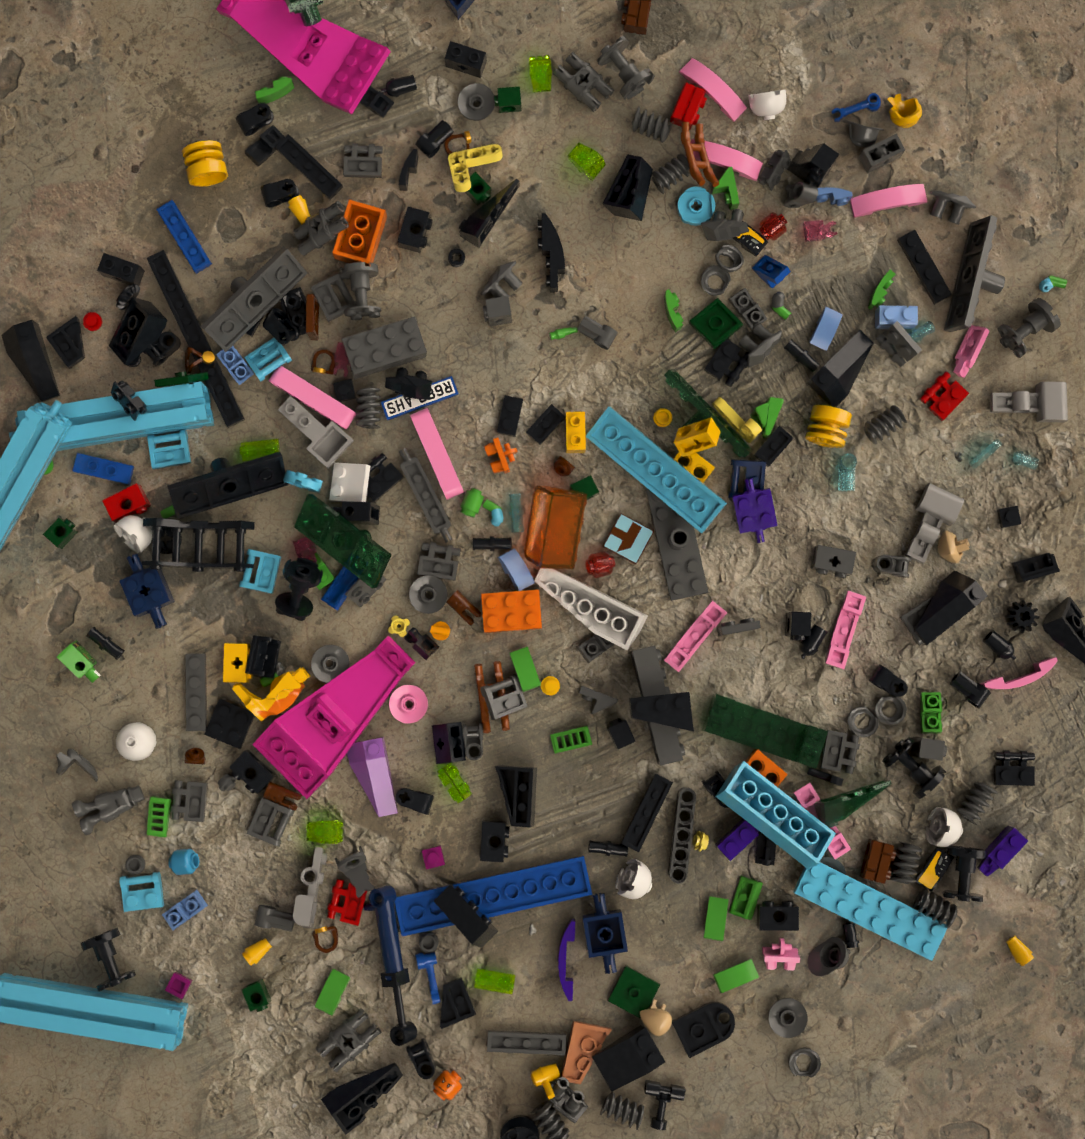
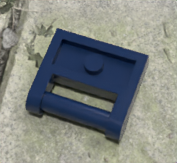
(753, 470)

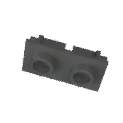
(779, 161)

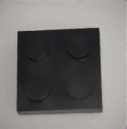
(230, 723)

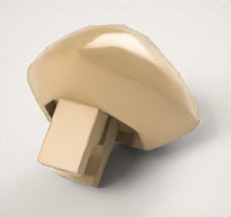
(950, 548)
(656, 1020)

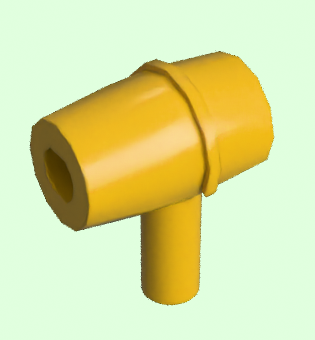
(544, 1076)

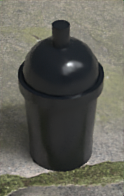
(400, 86)
(811, 643)
(999, 645)

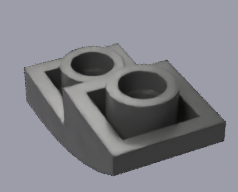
(747, 308)
(594, 647)

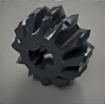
(1016, 610)

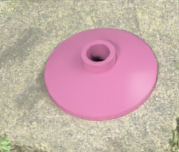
(398, 704)

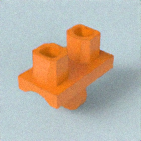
(496, 448)

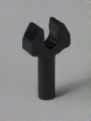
(825, 776)

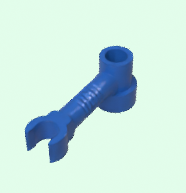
(858, 106)
(427, 961)

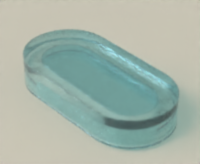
(984, 454)

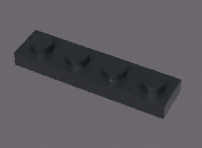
(309, 167)
(924, 267)
(646, 812)

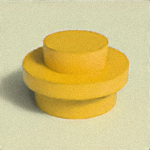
(662, 417)
(550, 685)

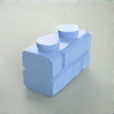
(887, 315)

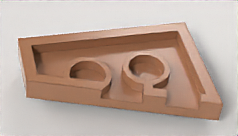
(583, 1043)

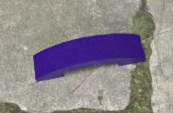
(567, 983)

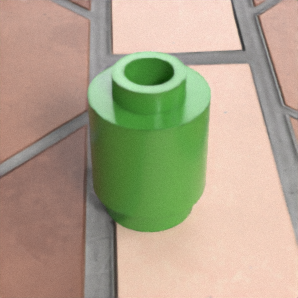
(471, 502)

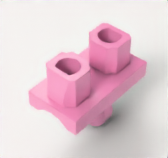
(780, 953)

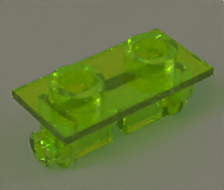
(258, 449)
(460, 789)
(494, 981)

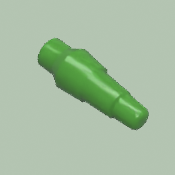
(561, 333)

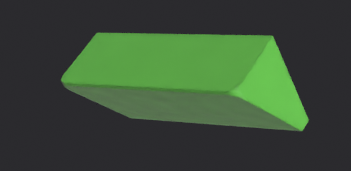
(760, 414)
(746, 898)

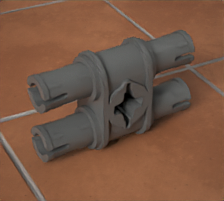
(582, 90)
(320, 228)
(347, 1030)

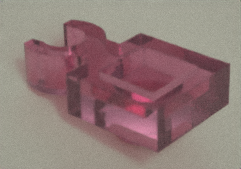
(817, 230)
(340, 357)
(305, 549)

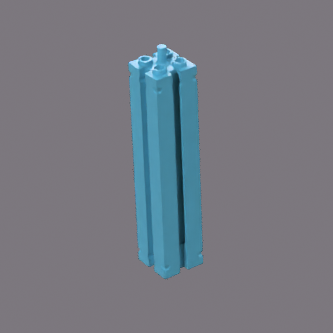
(105, 420)
(27, 460)
(91, 1013)

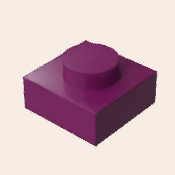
(433, 857)
(178, 985)

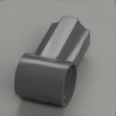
(601, 334)
(270, 917)

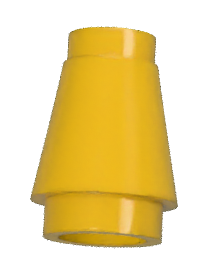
(299, 208)
(255, 952)
(1020, 952)

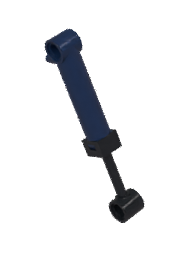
(394, 973)

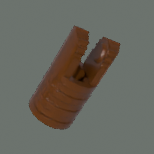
(460, 604)
(278, 794)

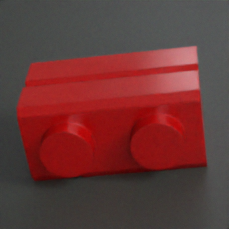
(688, 105)

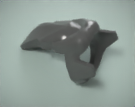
(65, 762)
(355, 870)

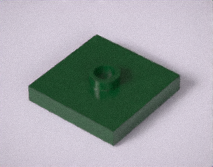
(715, 323)
(181, 378)
(633, 991)

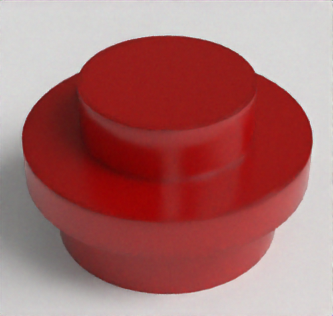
(92, 321)

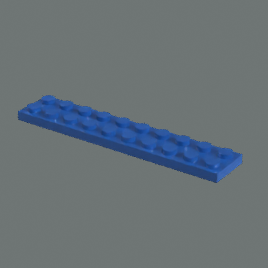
(498, 894)

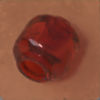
(773, 226)
(600, 564)

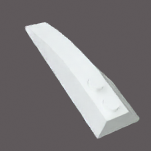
(593, 608)

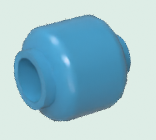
(184, 861)

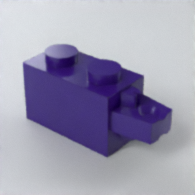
(737, 839)
(1002, 850)

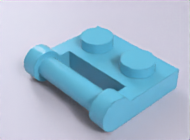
(266, 354)
(169, 455)
(266, 571)
(142, 898)

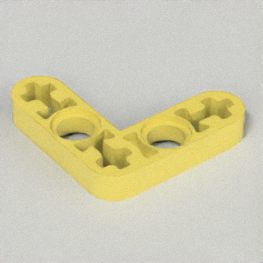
(486, 154)
(747, 430)

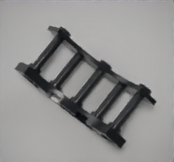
(198, 528)

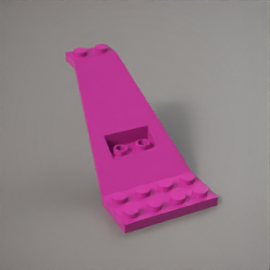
(322, 56)
(306, 744)

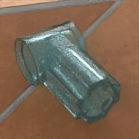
(846, 475)

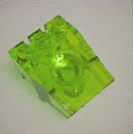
(540, 73)
(586, 160)
(325, 831)

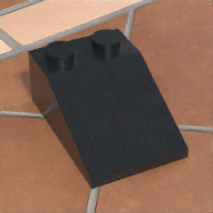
(137, 330)
(628, 1058)

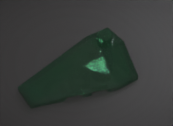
(841, 806)

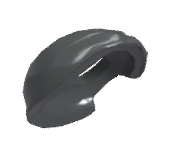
(734, 254)
(715, 270)
(900, 712)
(870, 729)
(813, 1068)

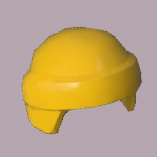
(906, 112)

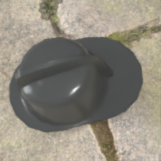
(862, 135)
(828, 957)

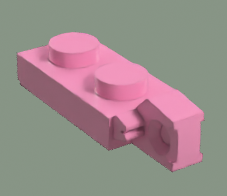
(970, 349)

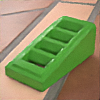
(773, 410)
(569, 732)
(151, 816)

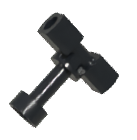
(663, 1095)

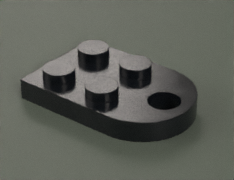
(702, 1029)

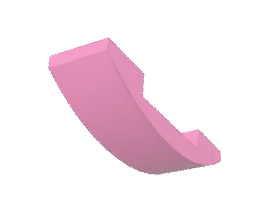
(715, 88)
(728, 157)
(887, 199)
(844, 629)
(695, 636)
(1041, 669)
(806, 798)

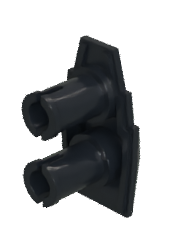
(294, 307)
(410, 386)

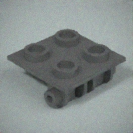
(361, 593)

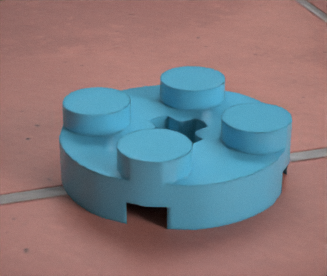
(703, 198)
(302, 481)

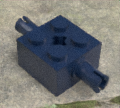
(157, 597)
(615, 940)

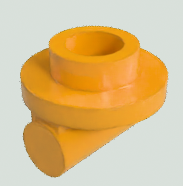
(440, 630)

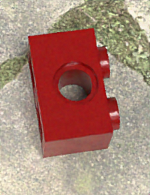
(115, 503)

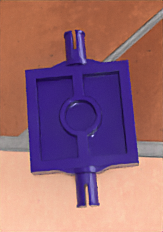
(754, 510)

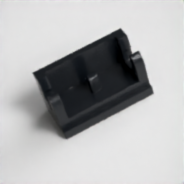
(1035, 567)
(263, 657)

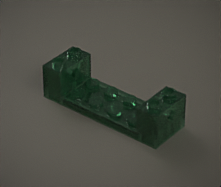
(764, 731)

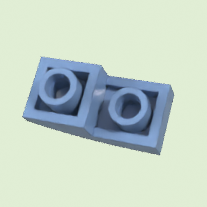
(836, 196)
(826, 328)
(235, 365)
(517, 569)
(184, 910)

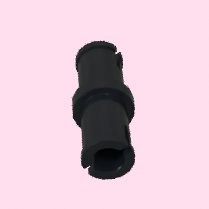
(801, 356)
(492, 543)
(105, 643)
(607, 848)

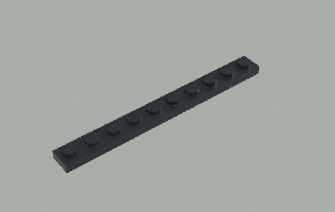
(195, 337)

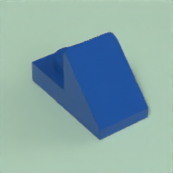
(770, 271)

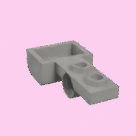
(1047, 402)
(327, 442)
(937, 507)
(306, 905)

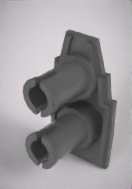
(960, 204)
(723, 229)
(502, 272)
(758, 352)
(567, 1101)

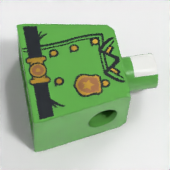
(73, 656)

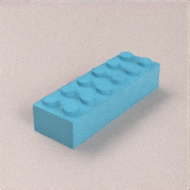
(776, 815)

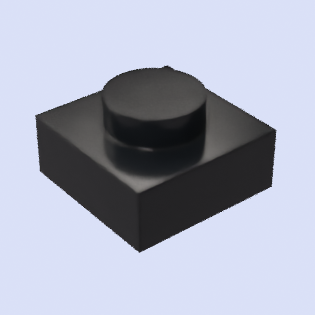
(344, 390)
(1009, 516)

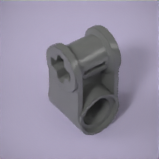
(800, 194)
(895, 565)
(473, 739)

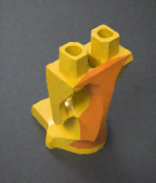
(282, 694)

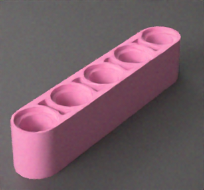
(312, 397)
(437, 453)

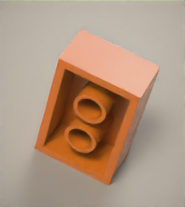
(363, 235)
(511, 611)

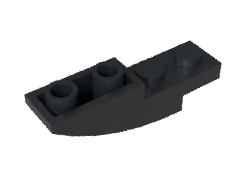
(551, 246)

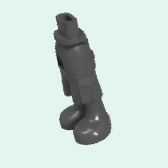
(110, 806)

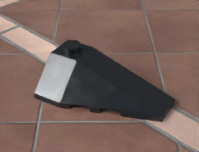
(484, 218)
(28, 352)
(840, 372)
(952, 601)
(1067, 628)

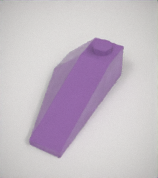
(372, 770)

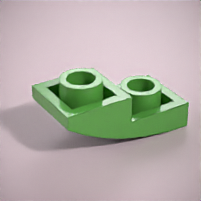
(281, 87)
(879, 292)
(671, 304)
(525, 669)
(931, 712)
(716, 918)
(736, 976)
(332, 992)

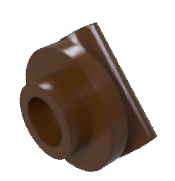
(563, 467)
(195, 756)

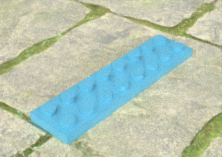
(656, 469)
(871, 909)

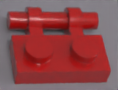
(948, 400)
(352, 907)

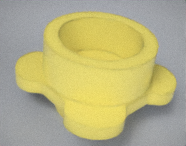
(396, 621)
(700, 841)

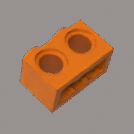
(767, 766)

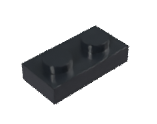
(510, 416)
(545, 424)
(774, 446)

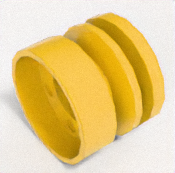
(204, 163)
(828, 426)

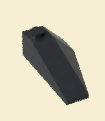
(353, 1099)

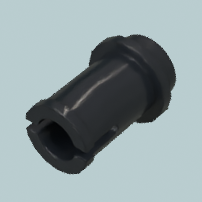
(850, 935)

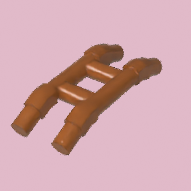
(699, 146)
(483, 706)

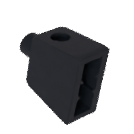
(364, 512)

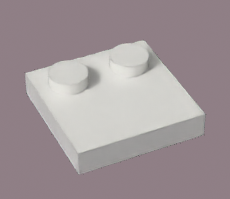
(349, 482)

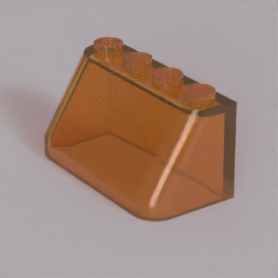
(554, 527)

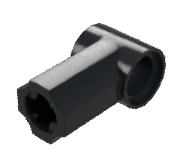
(431, 142)
(974, 692)

